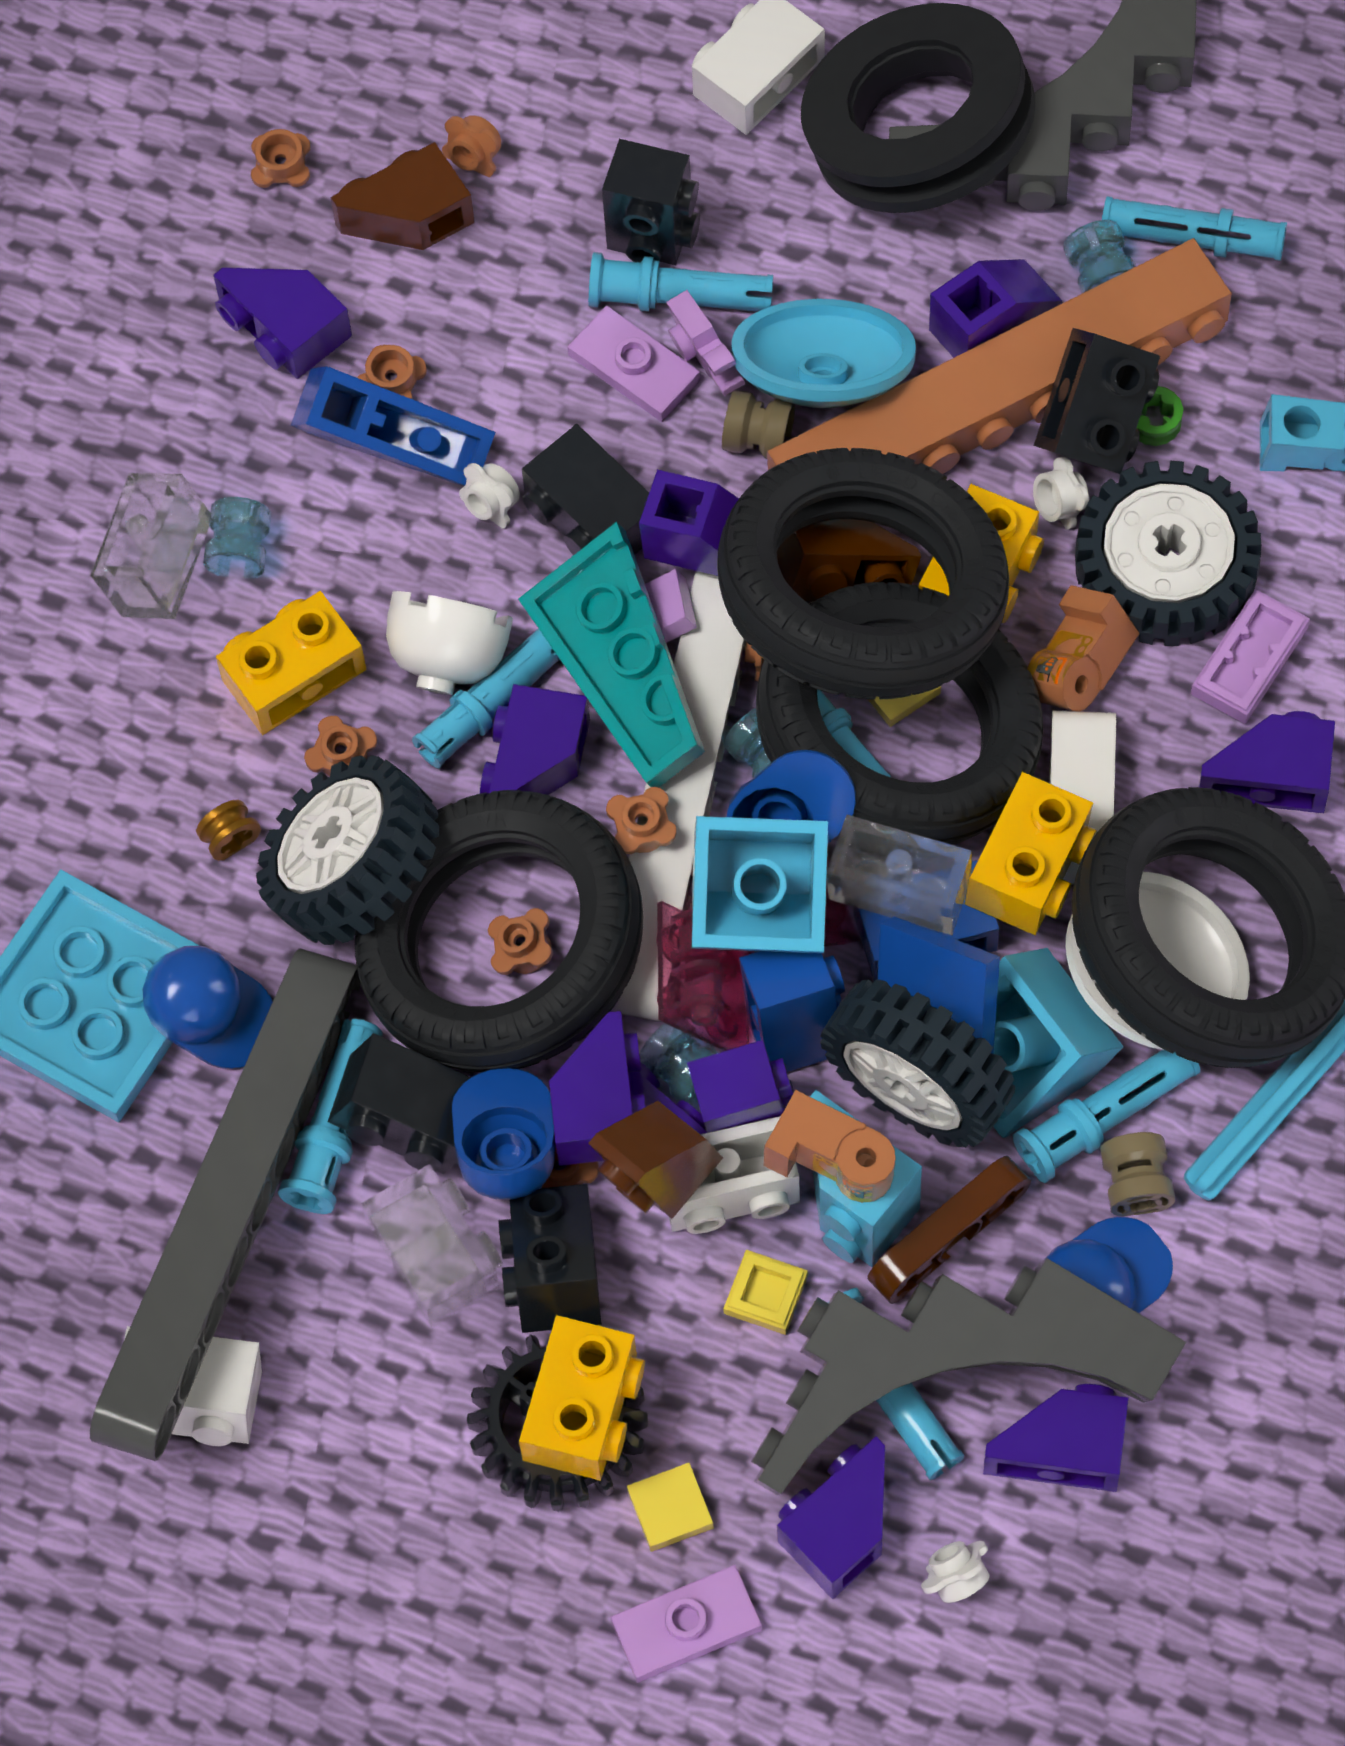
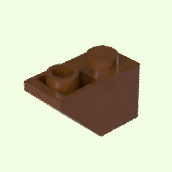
(406, 203)
(843, 555)
(655, 1158)

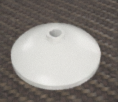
(1189, 935)

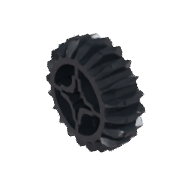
(517, 1386)

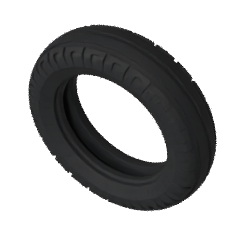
(845, 655)
(995, 685)
(1149, 988)
(565, 1003)

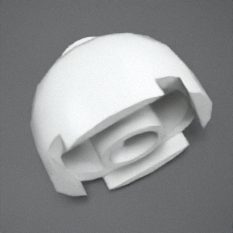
(445, 640)

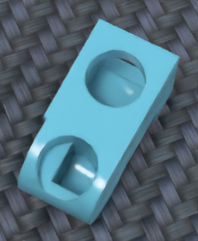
(1302, 434)

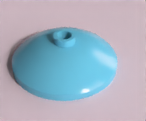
(823, 352)

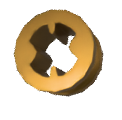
(228, 829)

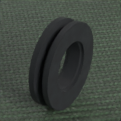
(938, 163)

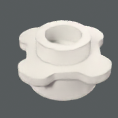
(489, 492)
(1060, 493)
(956, 1571)

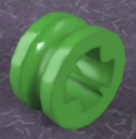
(1169, 406)

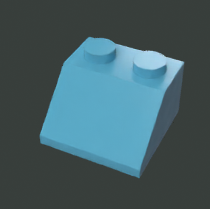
(759, 884)
(1045, 1036)
(867, 1227)

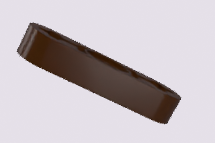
(958, 1218)

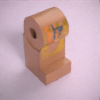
(1082, 650)
(833, 1146)

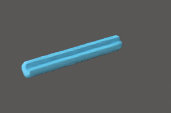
(1265, 1111)

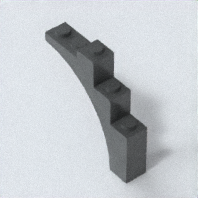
(1093, 99)
(1053, 1325)

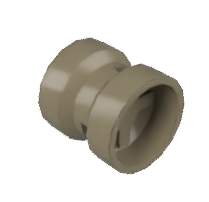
(751, 424)
(1137, 1174)

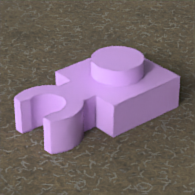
(697, 338)

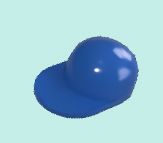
(798, 788)
(206, 1005)
(504, 1133)
(1119, 1259)

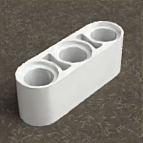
(1085, 763)

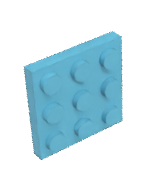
(77, 995)

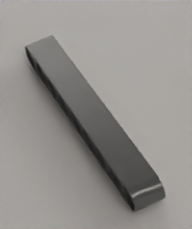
(224, 1208)

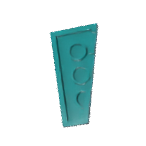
(614, 648)

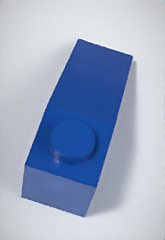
(389, 425)

